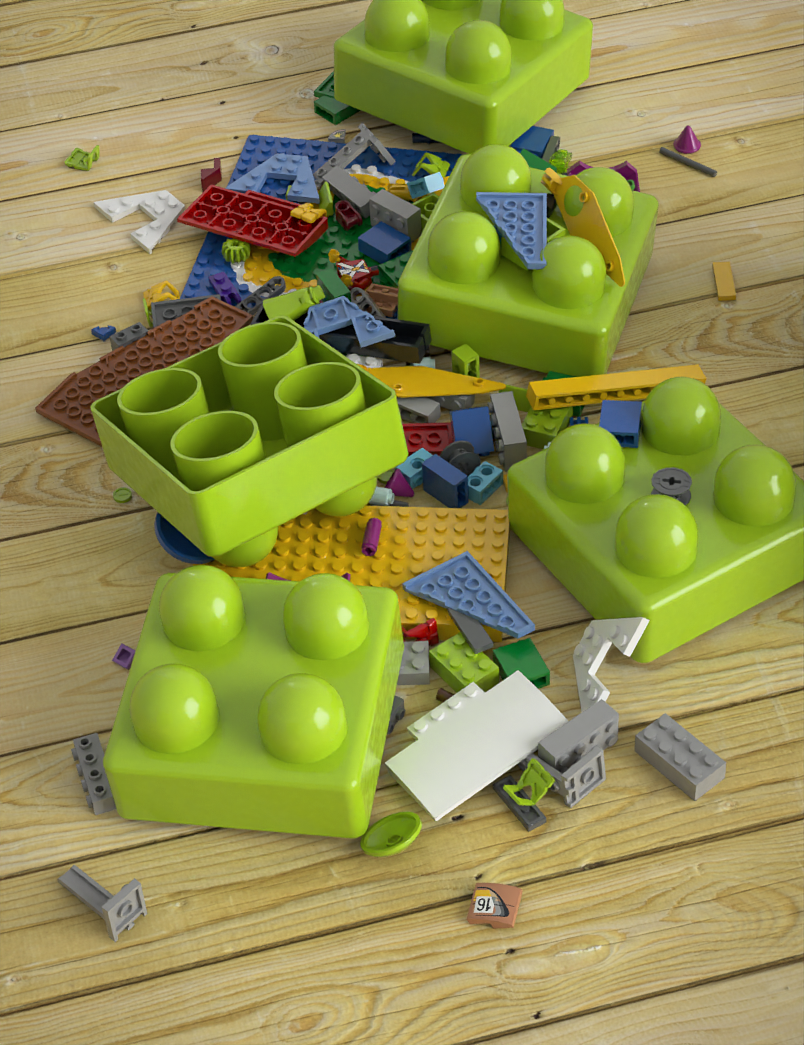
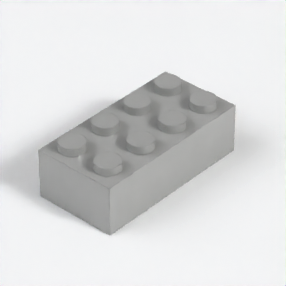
(507, 429)
(415, 664)
(580, 735)
(680, 757)

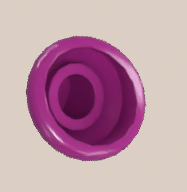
(687, 141)
(399, 485)

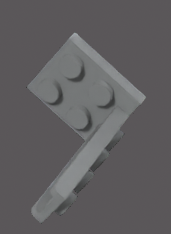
(352, 150)
(578, 779)
(116, 910)

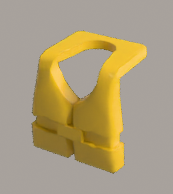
(307, 213)
(154, 294)

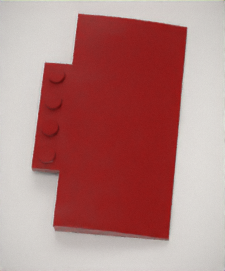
(253, 219)

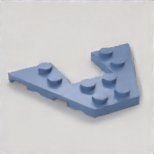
(281, 167)
(342, 313)

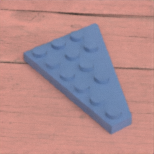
(521, 222)
(471, 591)

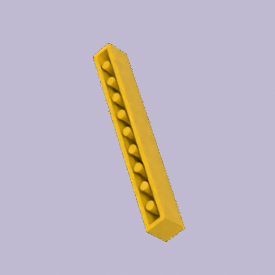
(596, 388)

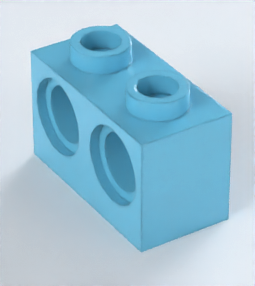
(426, 185)
(484, 482)

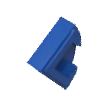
(104, 332)

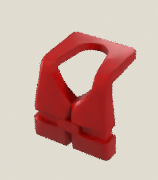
(424, 632)

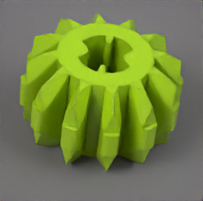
(235, 251)

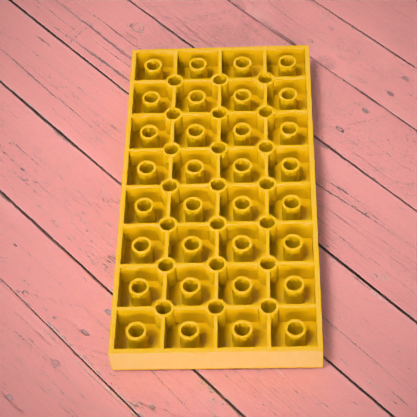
(408, 545)

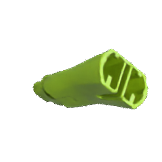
(293, 303)

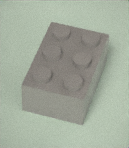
(396, 213)

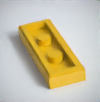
(724, 281)

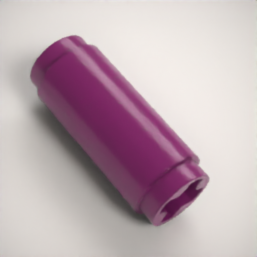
(371, 537)

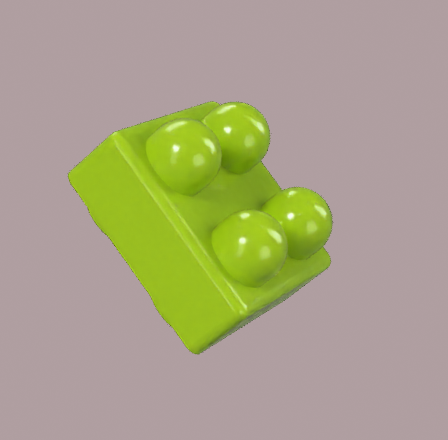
(463, 66)
(533, 319)
(252, 437)
(646, 554)
(257, 704)

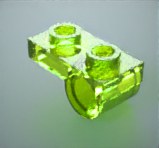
(560, 160)

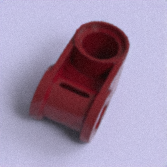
(347, 215)

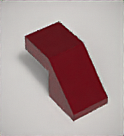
(211, 175)

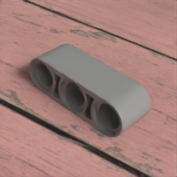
(365, 302)

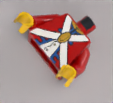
(353, 273)

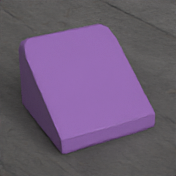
(124, 656)

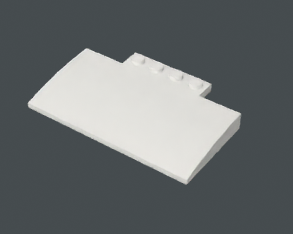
(472, 742)

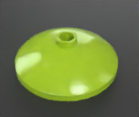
(391, 834)

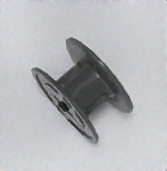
(461, 456)
(673, 483)

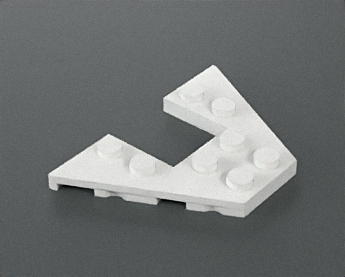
(158, 205)
(592, 649)

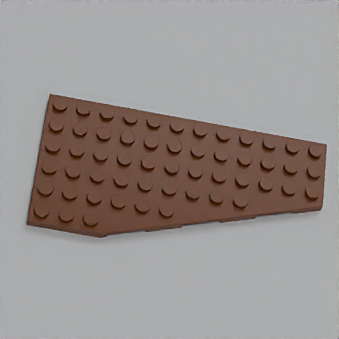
(161, 347)

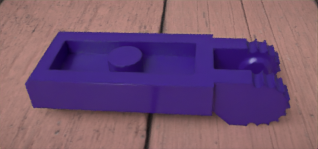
(224, 287)

